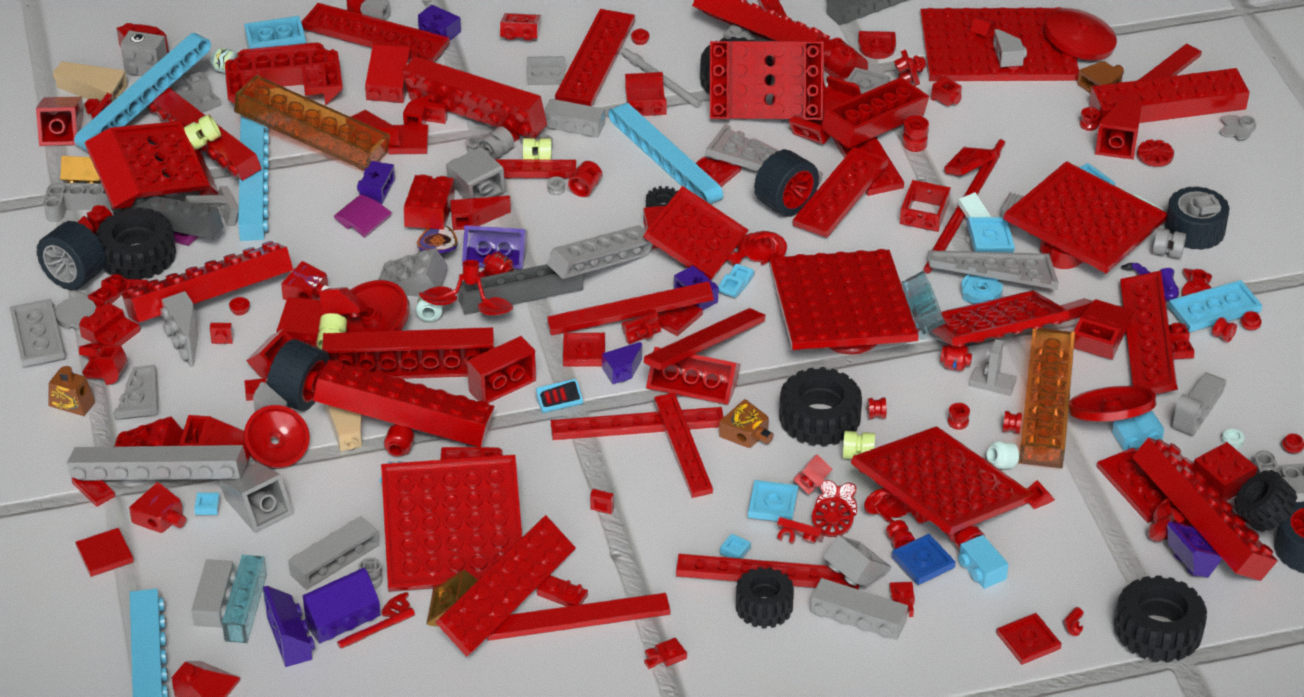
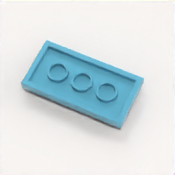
(1207, 306)

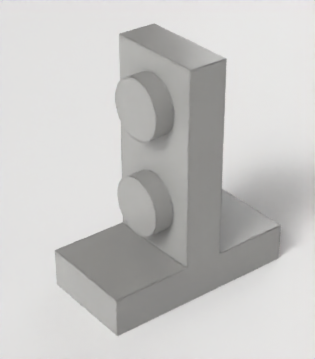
(223, 201)
(991, 377)

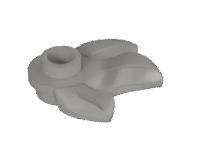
(1238, 126)

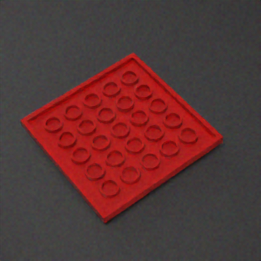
(1085, 217)
(942, 479)
(448, 518)

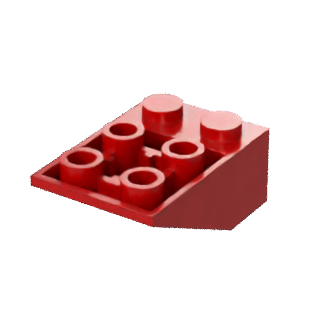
(1102, 328)
(211, 432)
(158, 433)

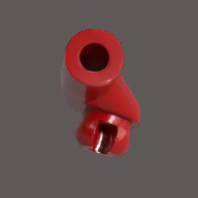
(1072, 622)

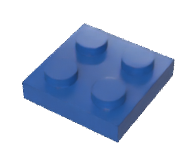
(923, 559)

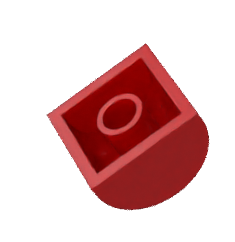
(844, 60)

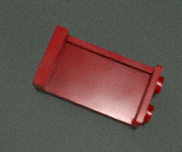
(837, 92)

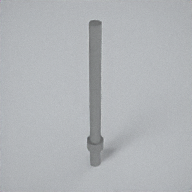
(637, 61)

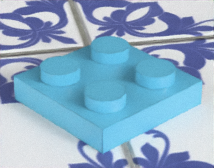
(990, 234)
(772, 500)

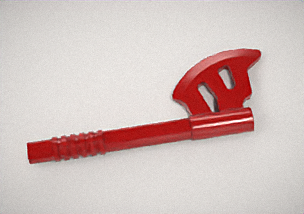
(394, 618)

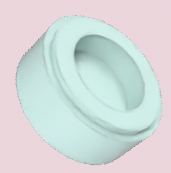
(1233, 437)

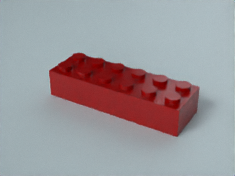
(874, 112)

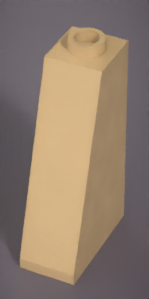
(89, 80)
(346, 427)

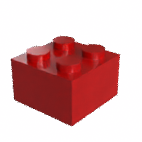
(1225, 469)

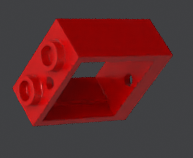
(919, 192)

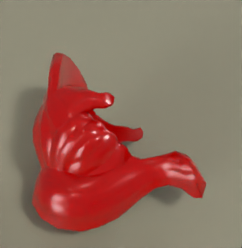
(759, 247)
(889, 506)
(1163, 514)

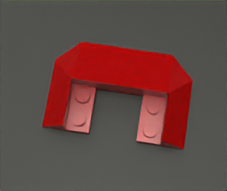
(287, 66)

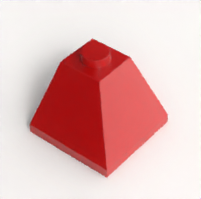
(202, 680)

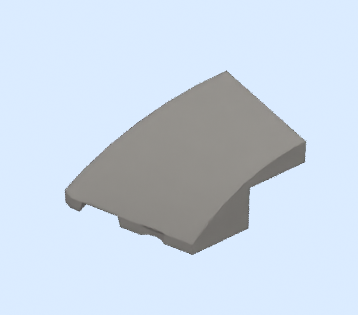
(196, 90)

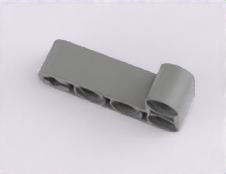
(73, 196)
(1194, 409)
(1291, 473)

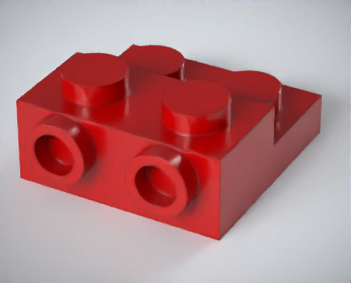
(520, 25)
(108, 326)

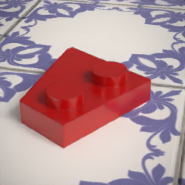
(968, 160)

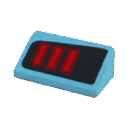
(558, 395)

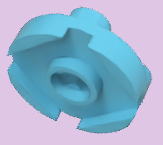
(971, 289)

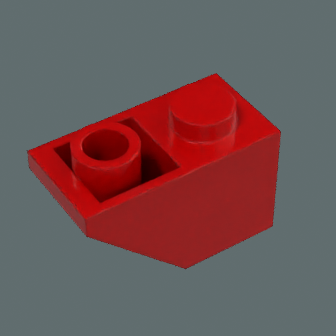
(341, 302)

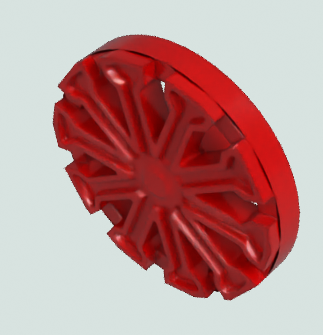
(1154, 151)
(833, 516)

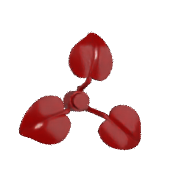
(471, 275)

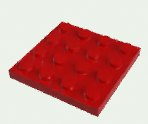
(695, 233)

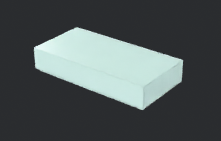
(972, 206)

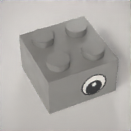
(142, 51)

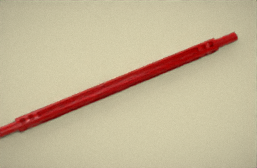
(958, 216)

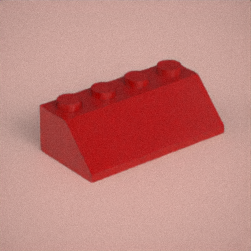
(697, 378)

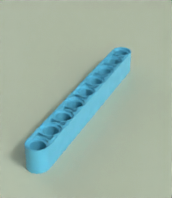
(147, 87)
(665, 153)

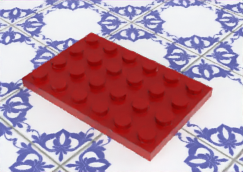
(999, 317)

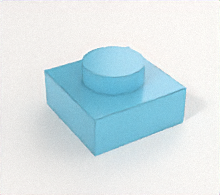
(207, 503)
(735, 547)

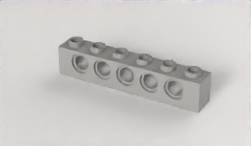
(599, 252)

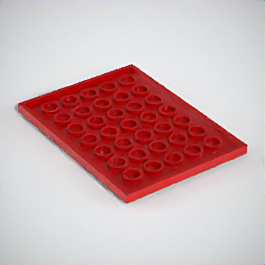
(968, 56)
(842, 299)

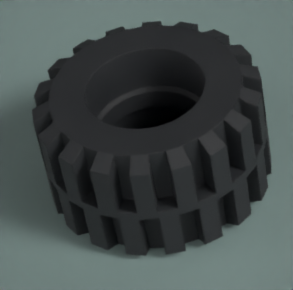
(1265, 500)
(768, 584)

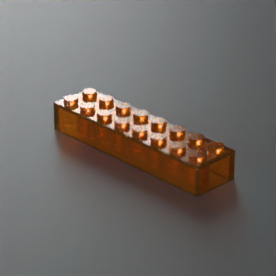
(311, 122)
(1047, 398)

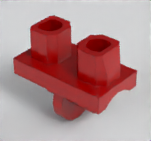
(911, 66)
(94, 107)
(641, 327)

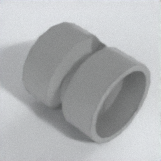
(497, 142)
(1162, 240)

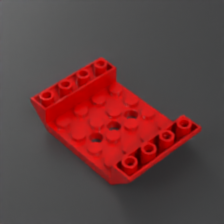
(740, 76)
(129, 164)

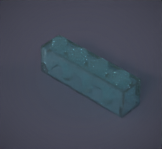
(923, 302)
(244, 599)

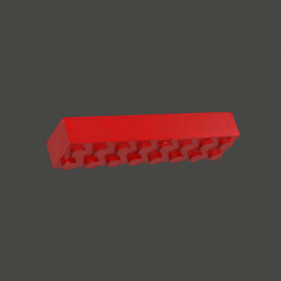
(763, 22)
(1176, 95)
(476, 97)
(210, 280)
(410, 352)
(404, 403)
(1205, 509)

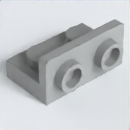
(546, 70)

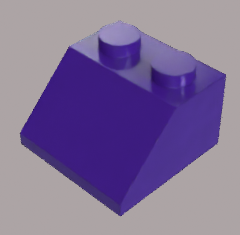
(1192, 549)

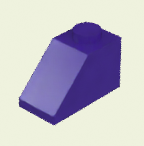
(622, 362)

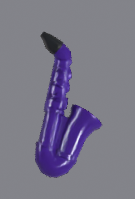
(1170, 288)

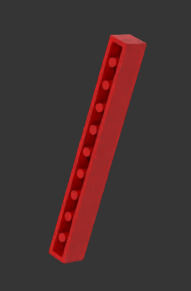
(225, 150)

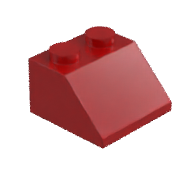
(264, 355)

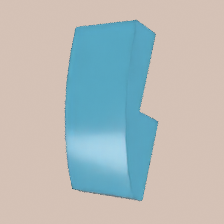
(736, 281)

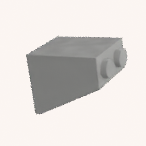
(476, 174)
(258, 496)

